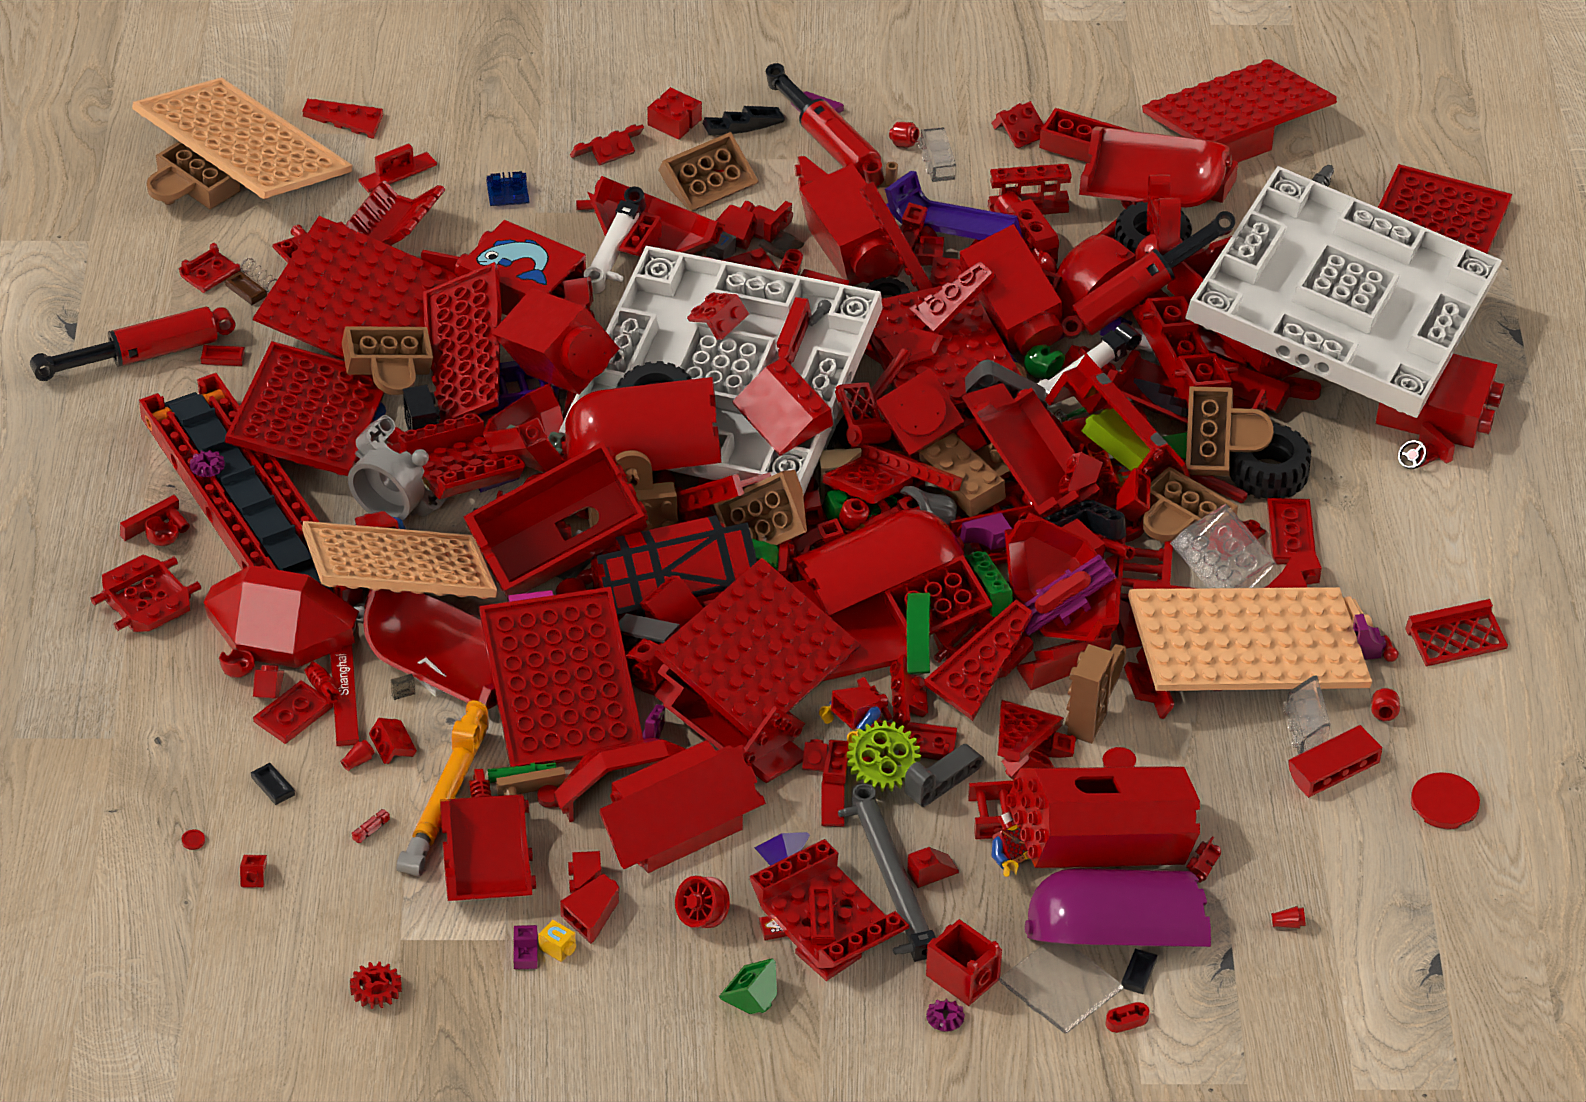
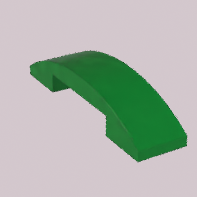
(918, 633)

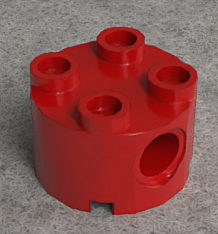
(644, 665)

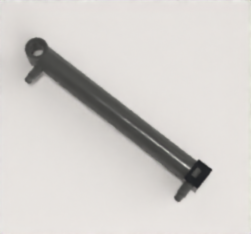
(892, 870)

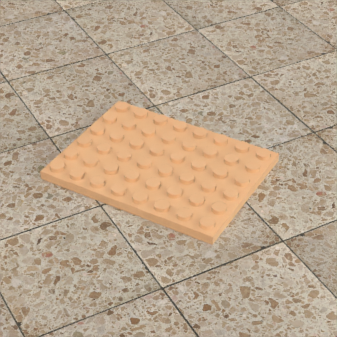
(398, 560)

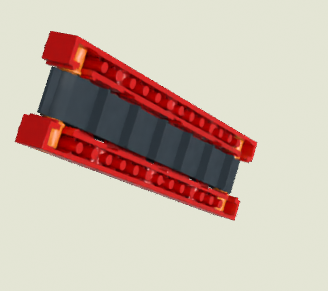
(252, 498)

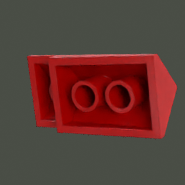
(1055, 662)

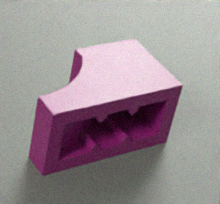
(986, 531)
(1368, 638)

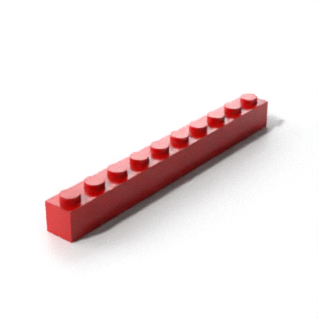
(895, 236)
(911, 466)

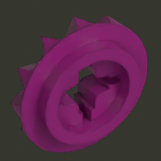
(202, 469)
(936, 1019)

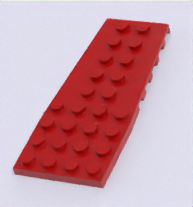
(464, 351)

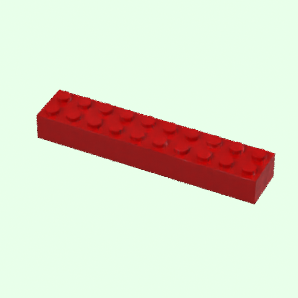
(1071, 136)

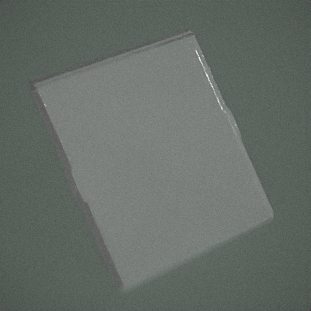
(1061, 984)

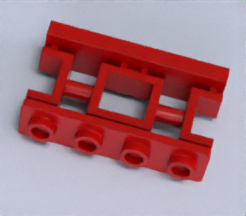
(1034, 176)

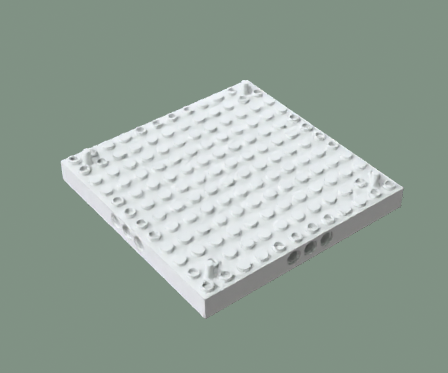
(1344, 291)
(655, 327)

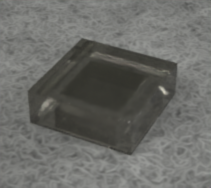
(402, 686)

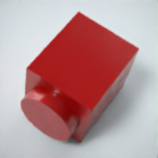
(921, 411)

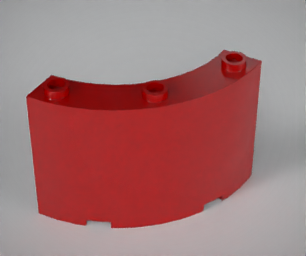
(486, 847)

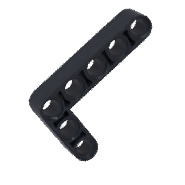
(1094, 516)

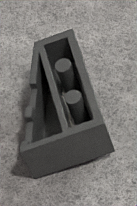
(635, 628)

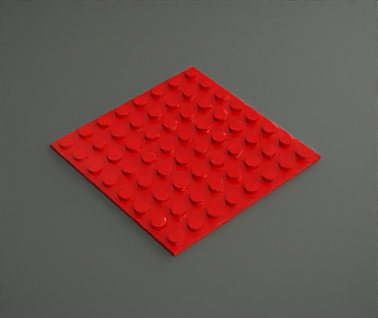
(344, 282)

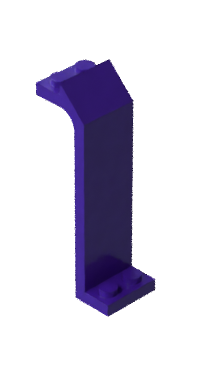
(946, 217)

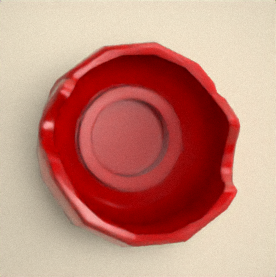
(160, 532)
(237, 663)

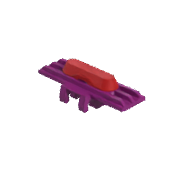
(1068, 593)

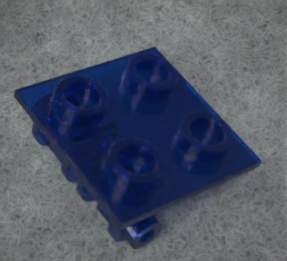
(507, 190)

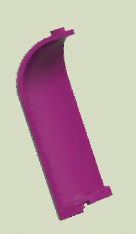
(1119, 908)

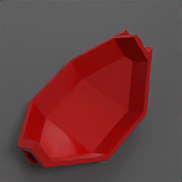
(680, 228)
(535, 418)
(1041, 554)
(280, 616)
(604, 759)

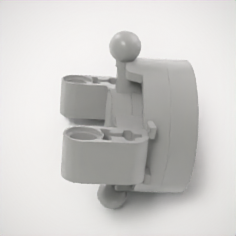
(389, 479)

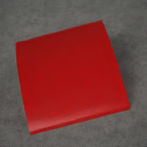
(952, 590)

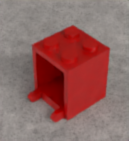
(975, 963)

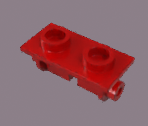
(1206, 854)

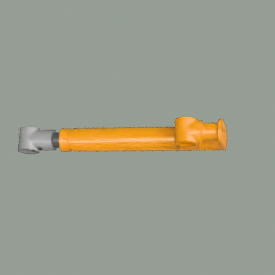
(466, 740)

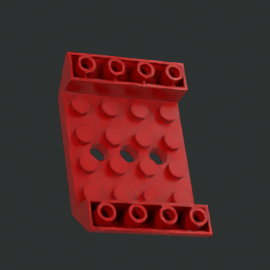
(459, 456)
(785, 898)

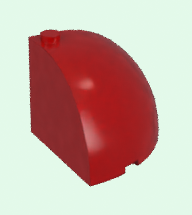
(1087, 268)

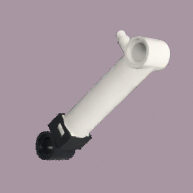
(626, 216)
(1112, 347)

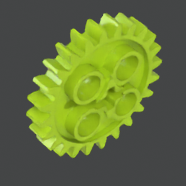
(872, 771)

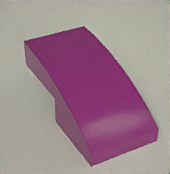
(525, 947)

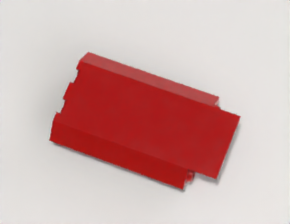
(1028, 445)

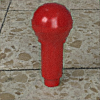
(1390, 653)

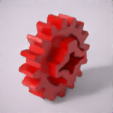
(375, 985)

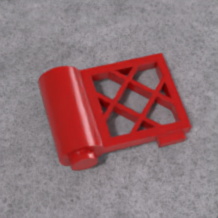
(864, 429)

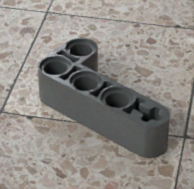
(990, 373)
(930, 783)

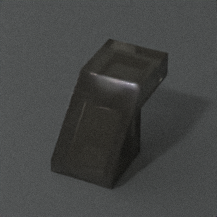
(781, 244)

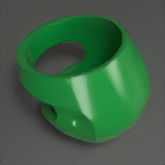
(1039, 362)

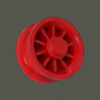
(702, 902)

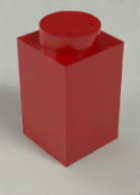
(847, 227)
(1020, 296)
(556, 341)

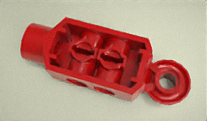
(1035, 229)

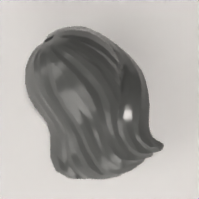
(938, 504)

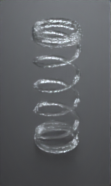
(253, 268)

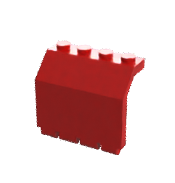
(390, 215)

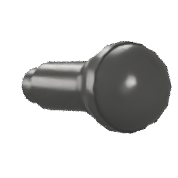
(823, 308)

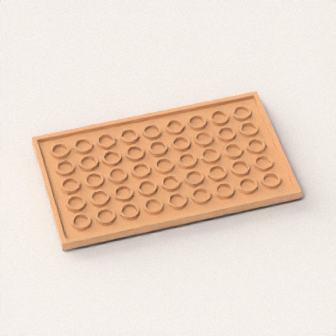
(242, 137)
(1248, 638)

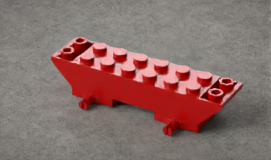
(1180, 346)

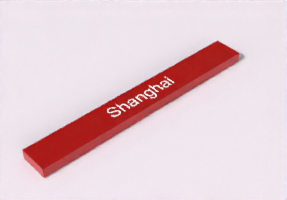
(345, 709)

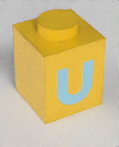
(557, 941)

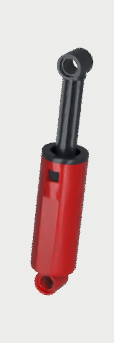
(829, 128)
(1138, 281)
(143, 341)

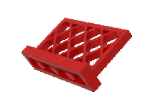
(715, 491)
(1452, 616)

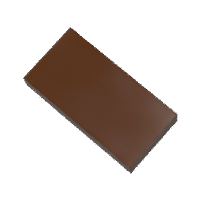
(246, 288)

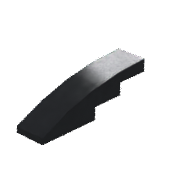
(748, 120)
(1163, 396)

